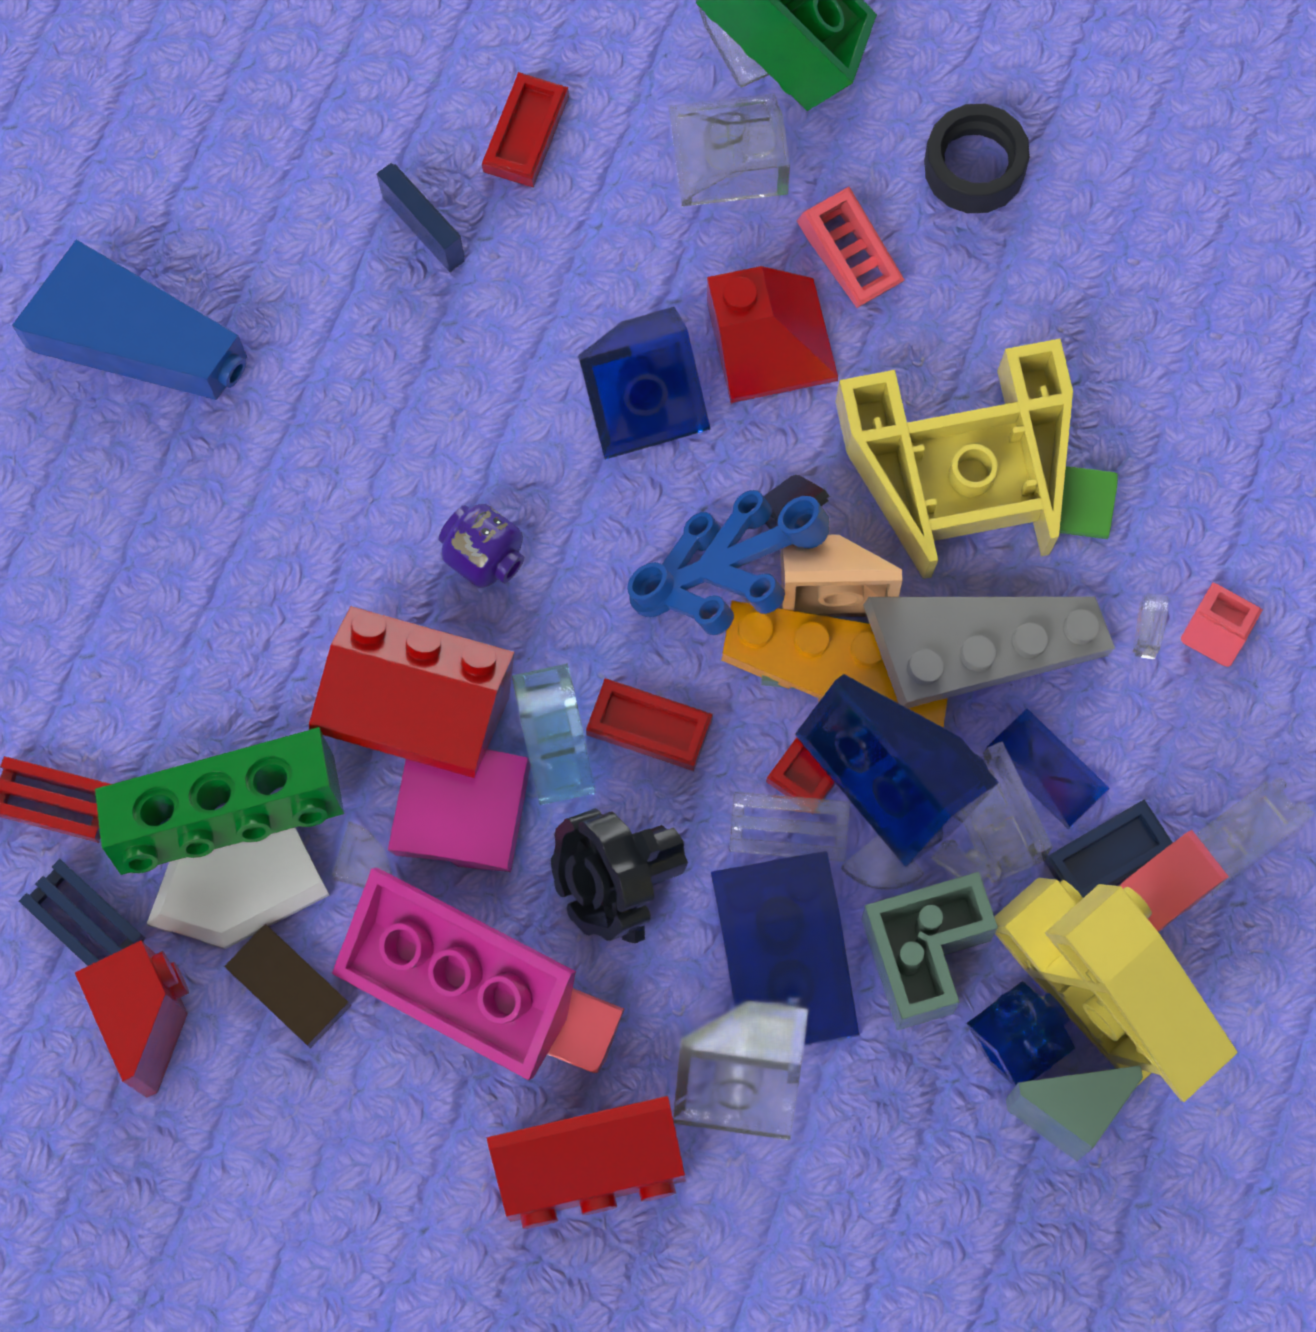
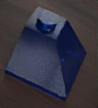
(643, 384)

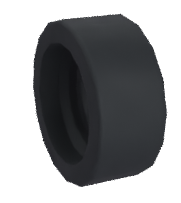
(987, 122)

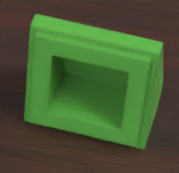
(1088, 502)

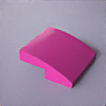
(462, 816)

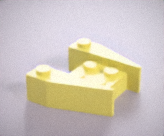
(969, 466)
(1116, 980)

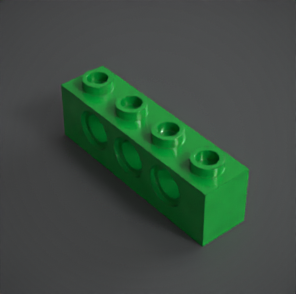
(191, 792)

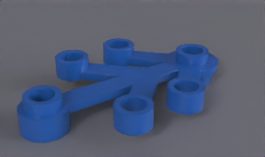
(664, 586)

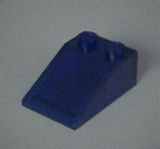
(895, 766)
(787, 941)

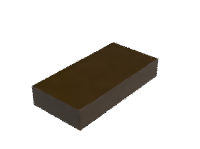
(287, 986)

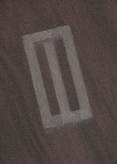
(788, 803)

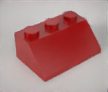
(412, 691)
(587, 1162)

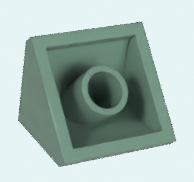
(1073, 1108)

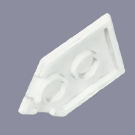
(237, 889)

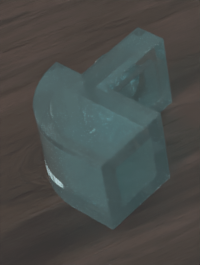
(553, 734)

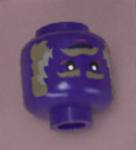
(481, 545)

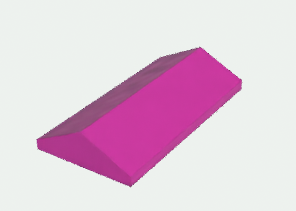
(455, 974)

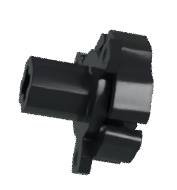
(612, 872)

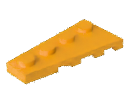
(811, 653)

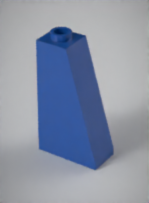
(124, 325)

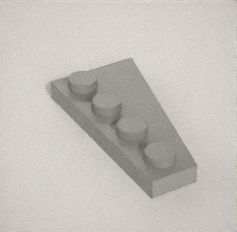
(973, 643)

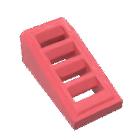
(856, 221)

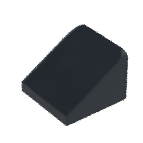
(790, 489)

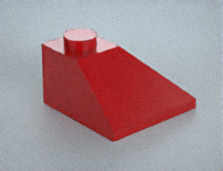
(769, 332)

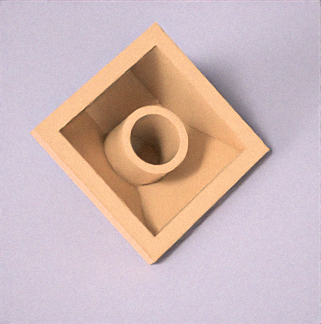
(835, 578)

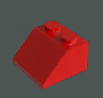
(137, 1011)

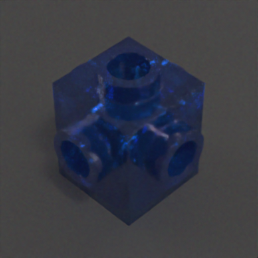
(1022, 1033)

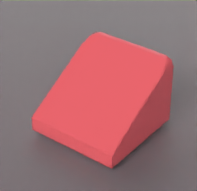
(1221, 625)
(587, 1032)

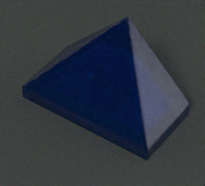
(1050, 769)

